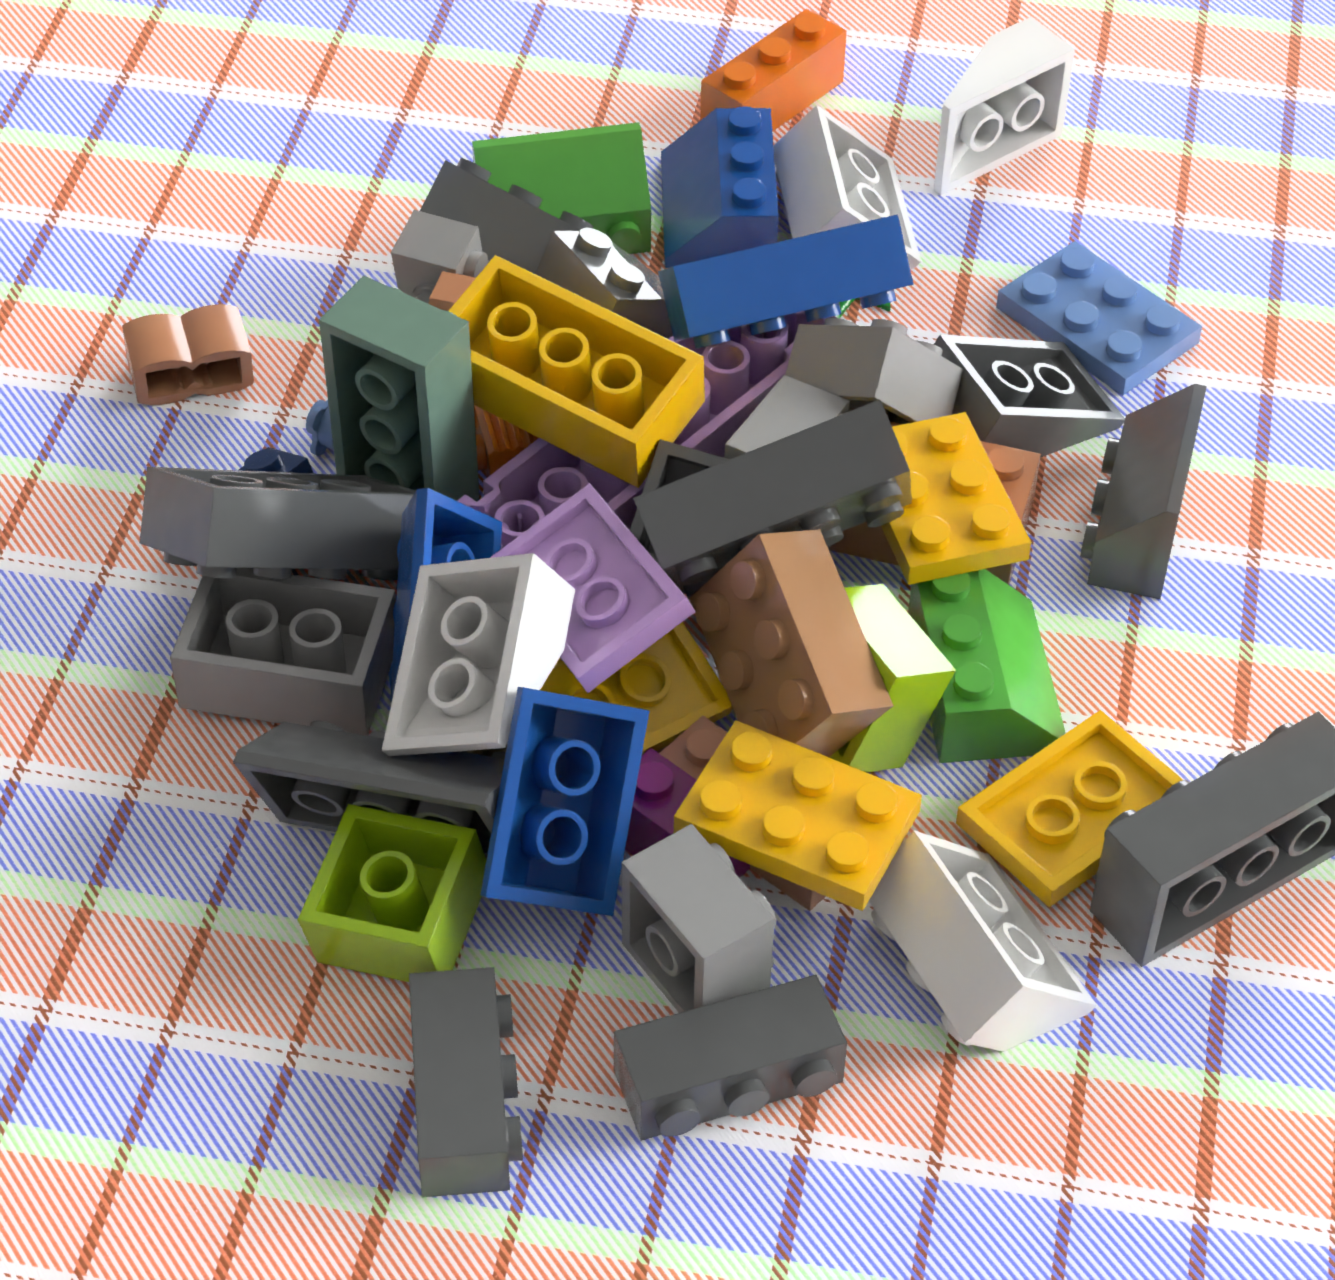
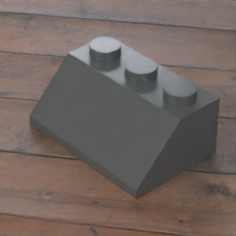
(1143, 495)

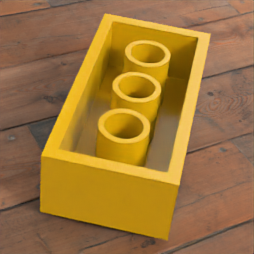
(576, 371)

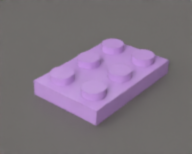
(620, 590)

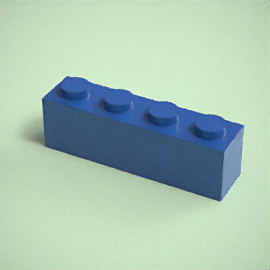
(786, 278)

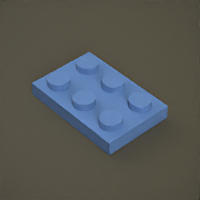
(1101, 316)

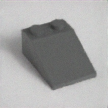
(607, 276)
(1028, 393)

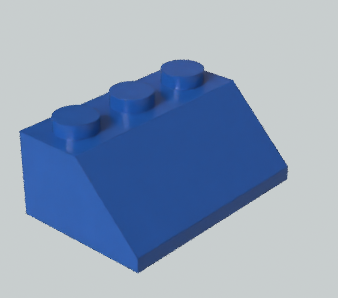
(720, 186)
(434, 533)
(564, 802)

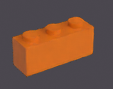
(781, 70)

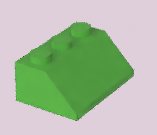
(580, 171)
(1002, 684)

